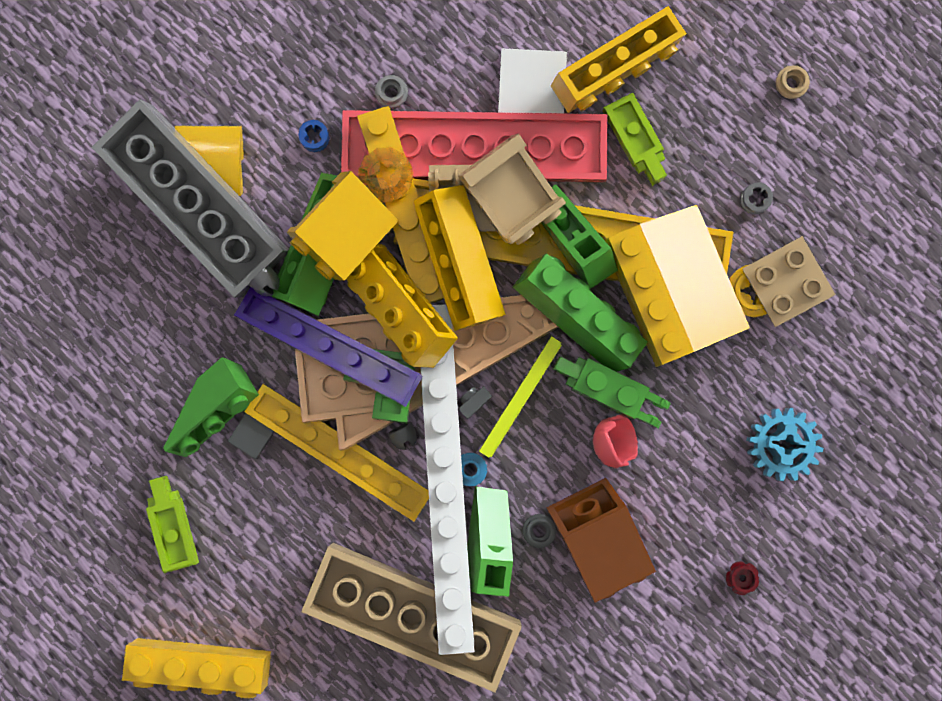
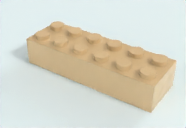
(402, 616)

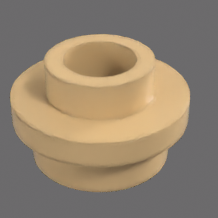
(796, 73)

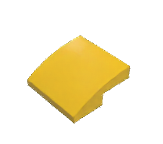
(220, 149)

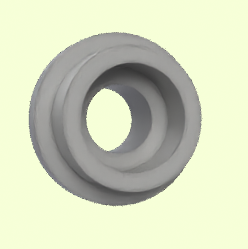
(387, 82)

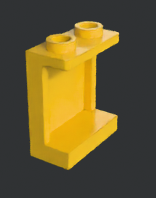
(342, 227)

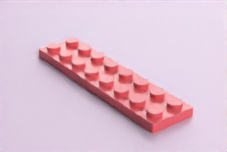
(559, 143)

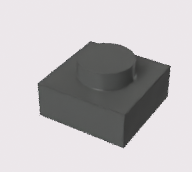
(474, 400)

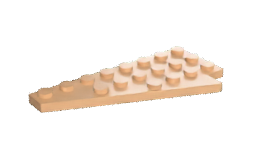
(329, 397)

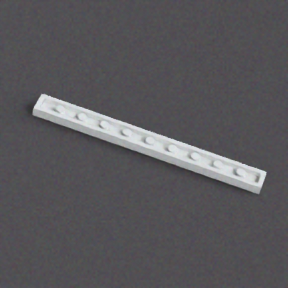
(447, 504)

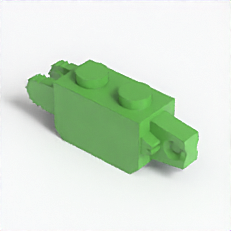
(610, 389)

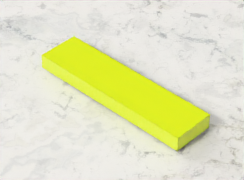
(520, 397)

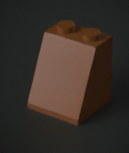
(601, 539)

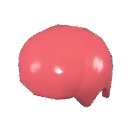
(615, 441)

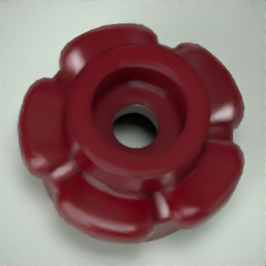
(751, 578)

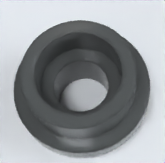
(547, 538)

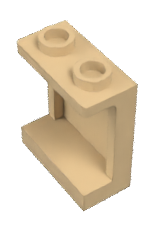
(512, 191)

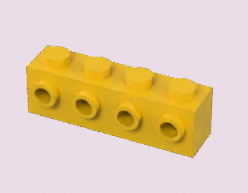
(617, 60)
(461, 258)
(401, 309)
(196, 666)

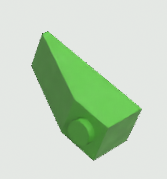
(581, 243)

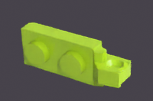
(636, 137)
(170, 527)

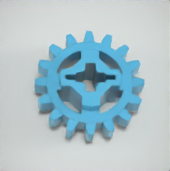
(784, 457)

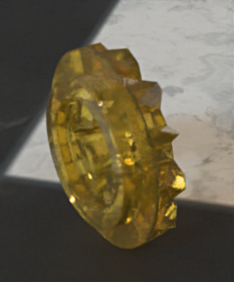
(400, 180)

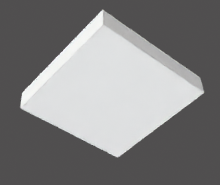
(527, 81)

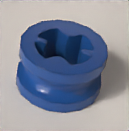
(324, 135)

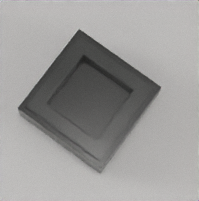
(251, 436)

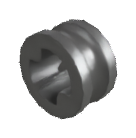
(764, 205)

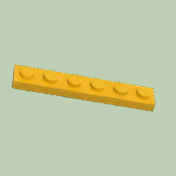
(380, 133)
(354, 463)

